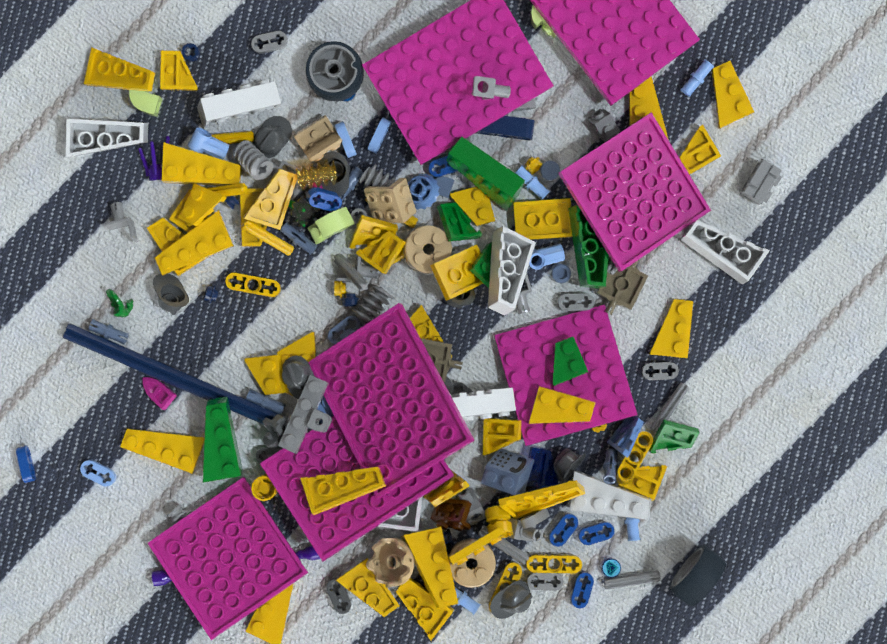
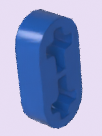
(444, 171)
(322, 202)
(25, 464)
(560, 526)
(597, 537)
(586, 591)

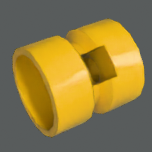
(263, 488)
(498, 518)

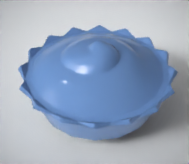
(423, 190)

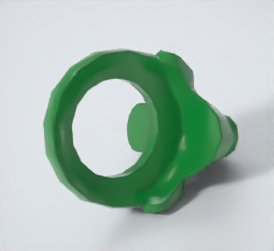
(120, 310)

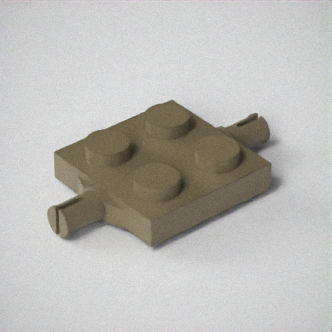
(623, 288)
(441, 356)

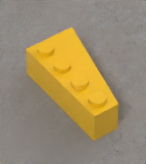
(191, 167)

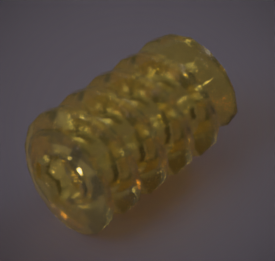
(316, 175)

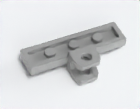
(306, 415)

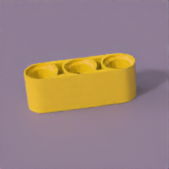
(630, 466)

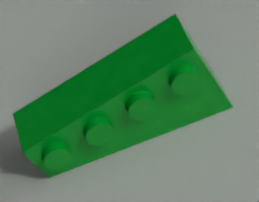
(486, 173)
(589, 251)
(220, 443)

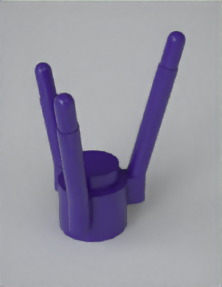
(155, 170)

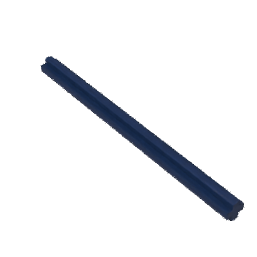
(164, 373)

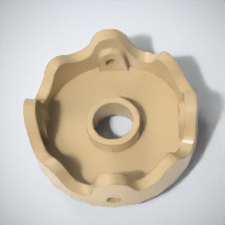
(413, 248)
(382, 564)
(481, 573)

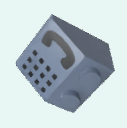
(507, 472)

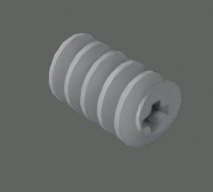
(252, 160)
(376, 178)
(372, 304)

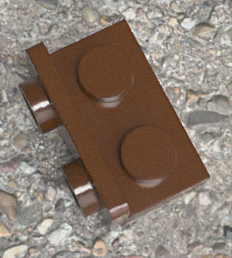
(452, 514)

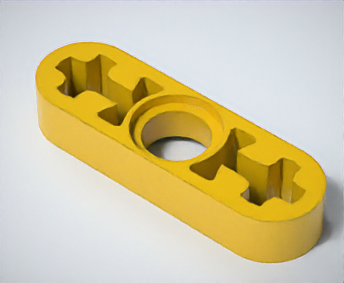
(268, 282)
(539, 568)
(506, 572)

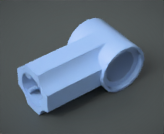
(203, 142)
(547, 256)

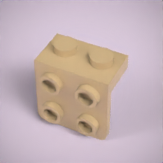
(318, 139)
(391, 203)

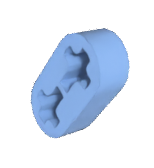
(379, 135)
(346, 141)
(96, 476)

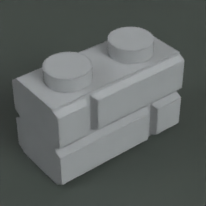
(761, 182)

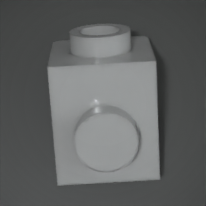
(604, 124)

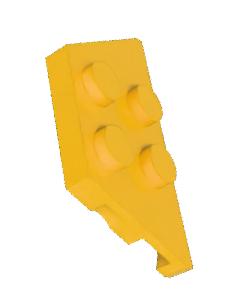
(303, 347)

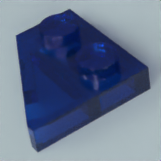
(542, 471)

